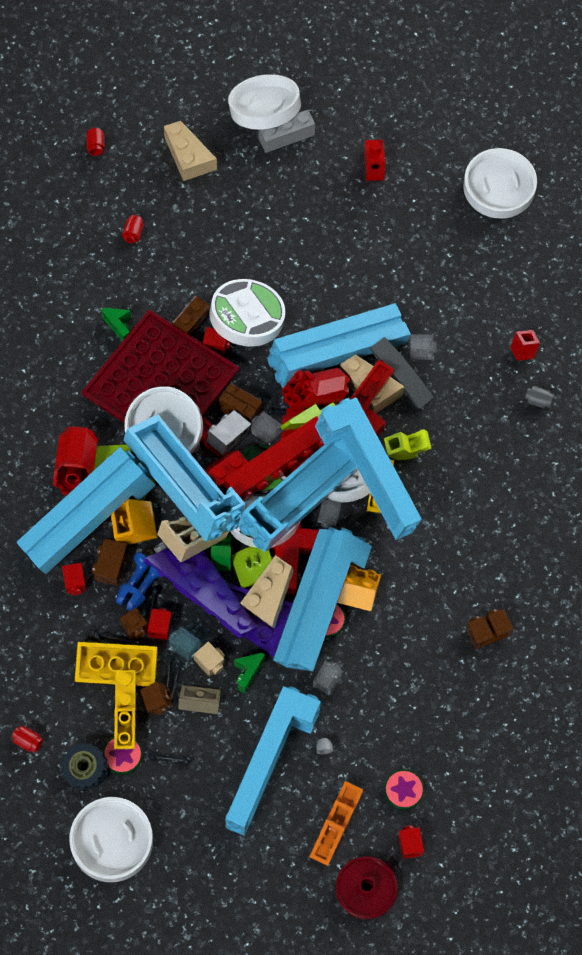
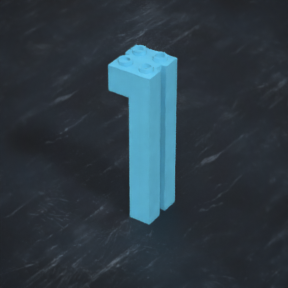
(336, 342)
(352, 426)
(184, 479)
(297, 495)
(85, 509)
(318, 596)
(290, 711)

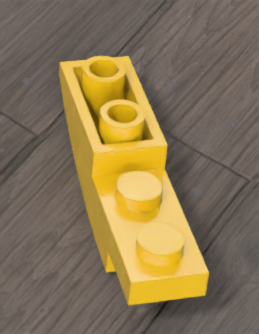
(125, 709)

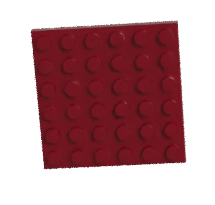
(159, 357)

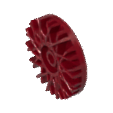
(368, 872)

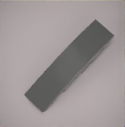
(404, 374)

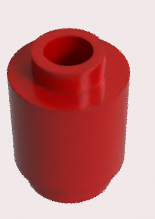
(95, 141)
(133, 229)
(27, 739)

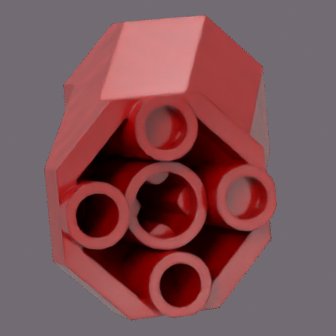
(316, 388)
(74, 458)

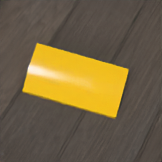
(100, 661)

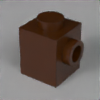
(134, 624)
(157, 698)

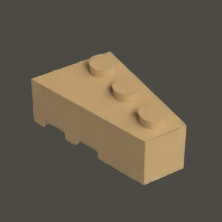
(188, 152)
(358, 369)
(184, 539)
(268, 592)

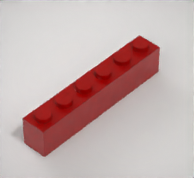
(275, 461)

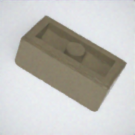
(199, 699)

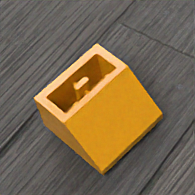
(134, 522)
(359, 588)

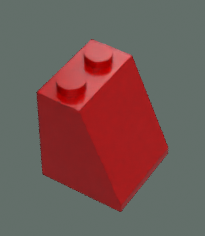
(224, 467)

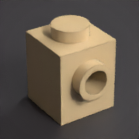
(210, 659)

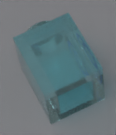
(184, 643)

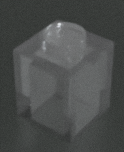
(422, 347)
(265, 427)
(328, 677)

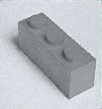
(296, 129)

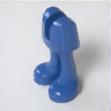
(129, 588)

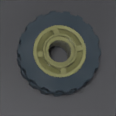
(76, 758)

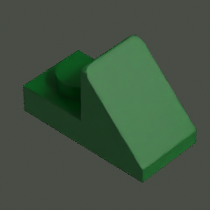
(117, 321)
(222, 554)
(251, 666)

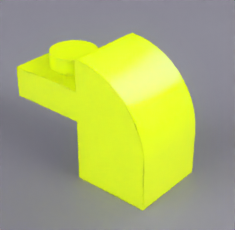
(407, 447)

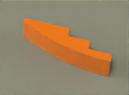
(336, 823)

